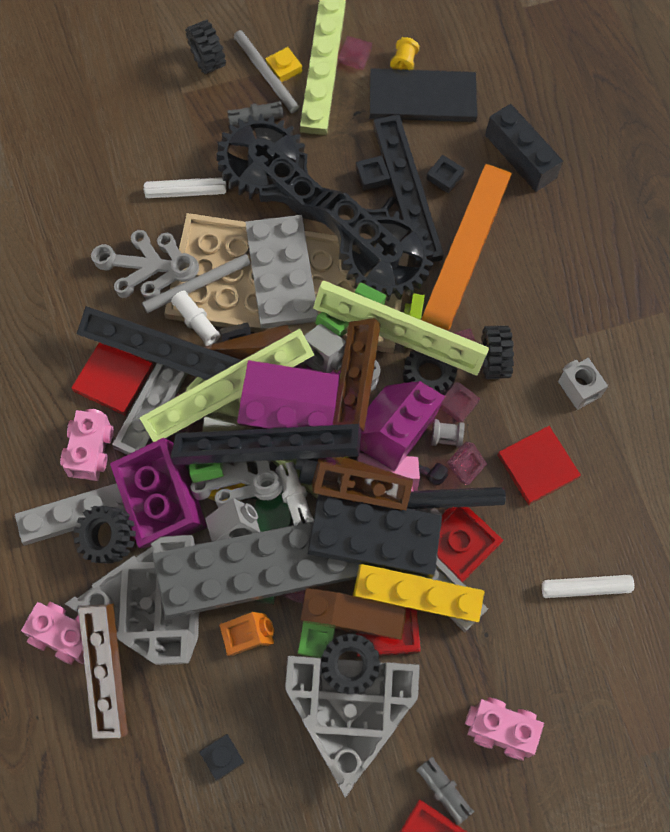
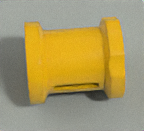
(405, 54)

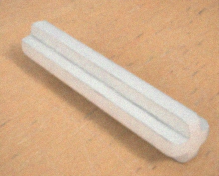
(186, 187)
(587, 586)

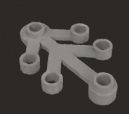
(147, 266)
(264, 485)

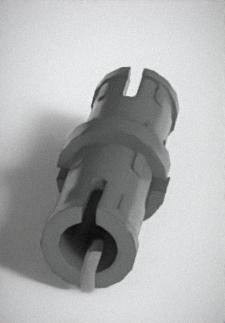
(267, 110)
(445, 791)

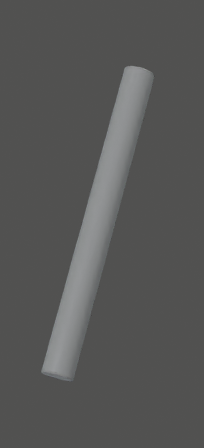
(266, 71)
(197, 282)

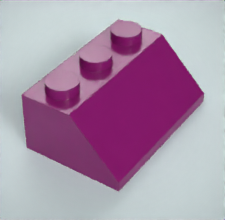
(287, 396)
(398, 421)
(157, 494)

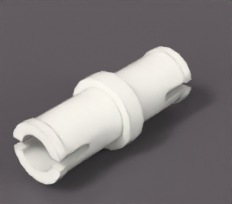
(195, 318)
(294, 494)

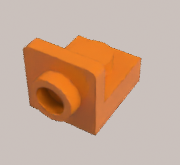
(247, 632)

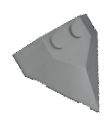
(139, 607)
(350, 726)

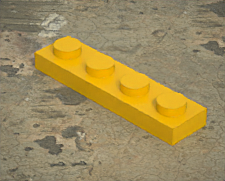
(418, 593)

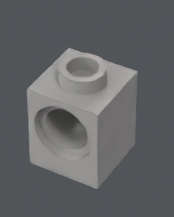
(327, 349)
(582, 394)
(232, 520)

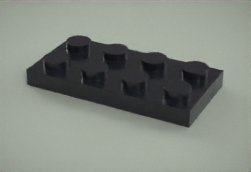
(376, 535)

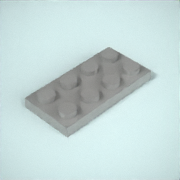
(281, 271)

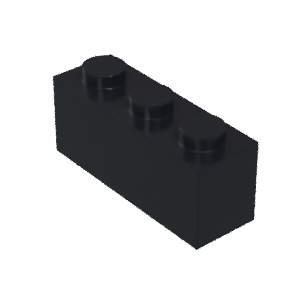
(523, 147)

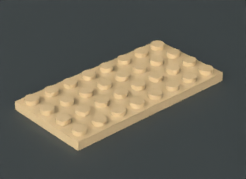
(233, 297)

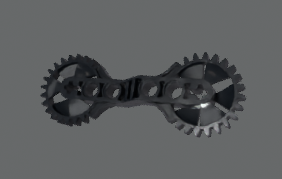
(280, 152)

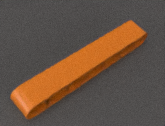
(466, 247)

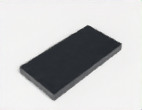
(423, 95)

